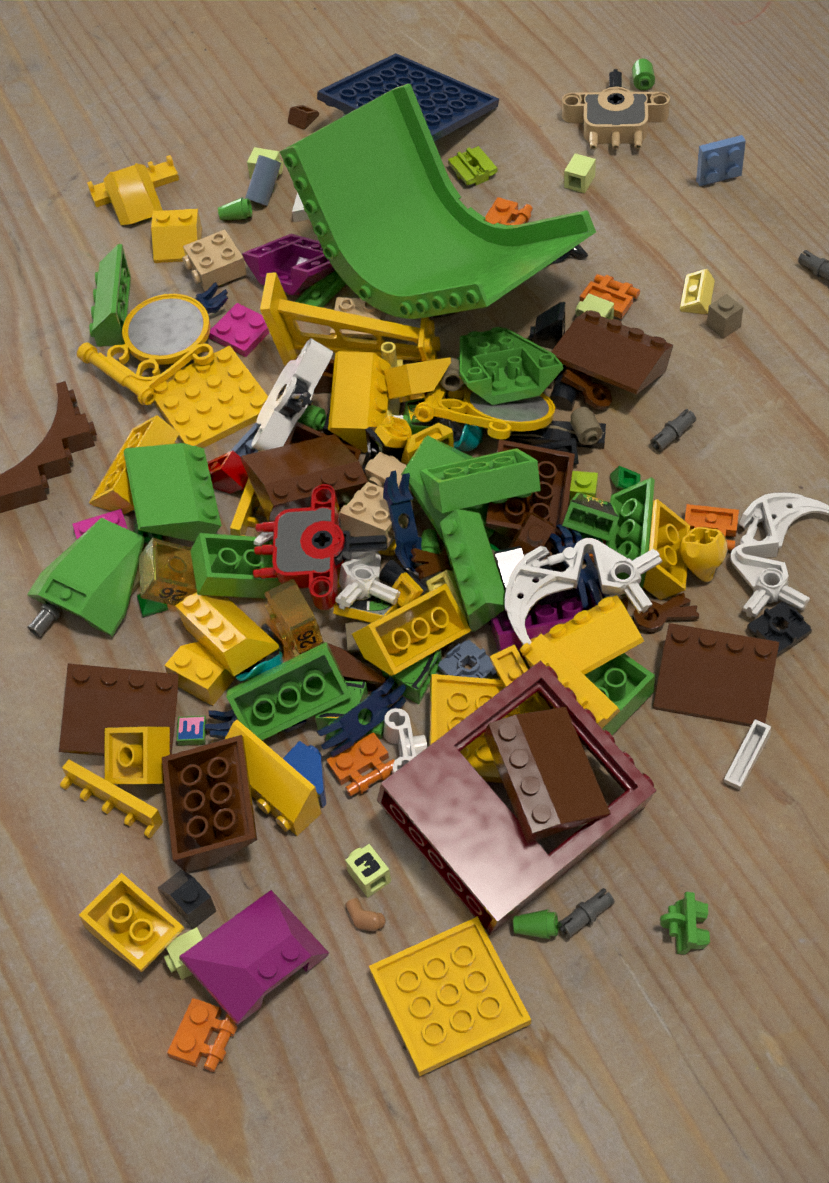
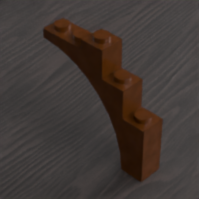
(51, 458)

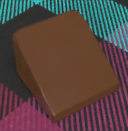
(302, 116)

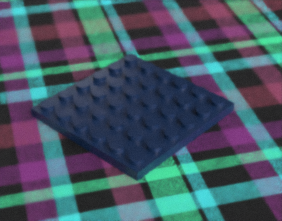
(442, 99)

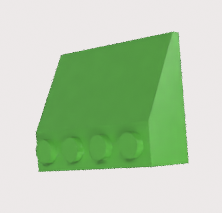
(172, 490)

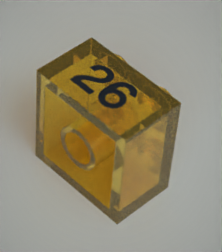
(166, 572)
(292, 618)

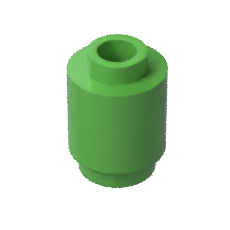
(643, 74)
(313, 417)

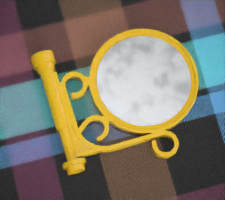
(158, 333)
(499, 419)

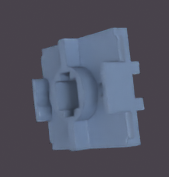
(467, 654)

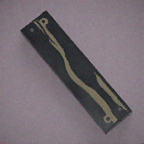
(554, 432)

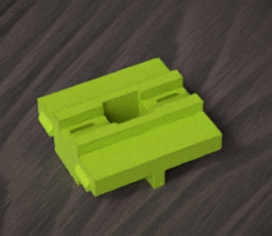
(473, 166)

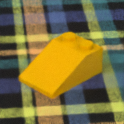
(130, 923)

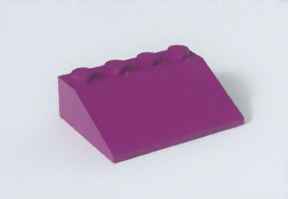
(538, 621)

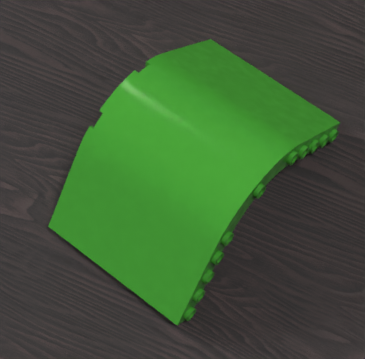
(399, 223)

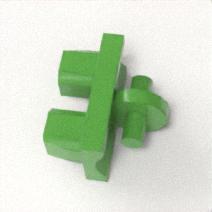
(682, 923)

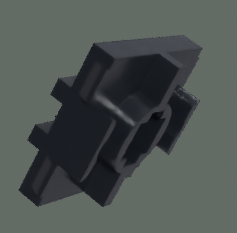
(780, 615)

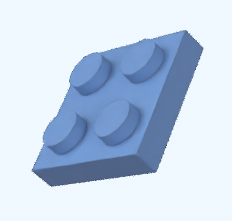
(720, 160)

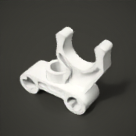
(398, 731)

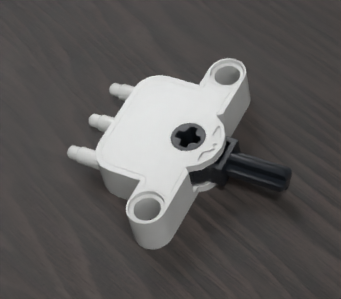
(290, 396)

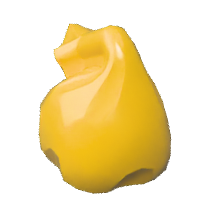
(703, 551)

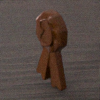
(595, 393)
(432, 562)
(674, 609)

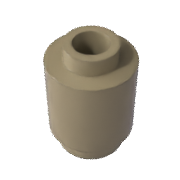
(451, 379)
(585, 426)

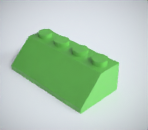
(111, 298)
(481, 480)
(634, 522)
(473, 567)
(289, 692)

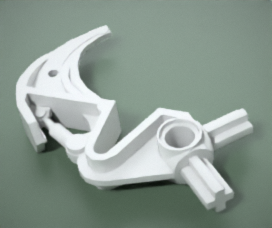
(751, 555)
(607, 563)
(357, 577)

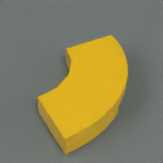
(394, 432)

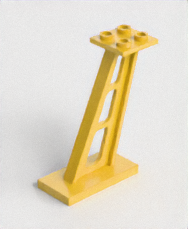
(281, 321)

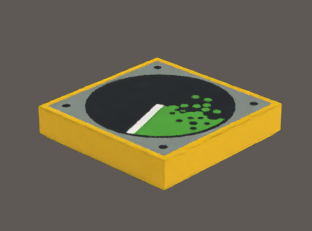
(366, 610)

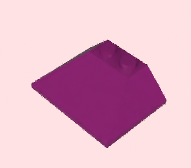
(294, 259)
(253, 955)

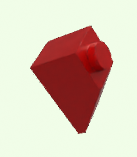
(228, 473)

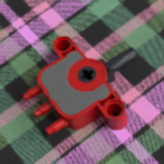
(312, 546)

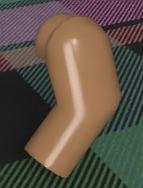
(364, 919)

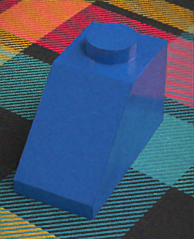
(309, 764)

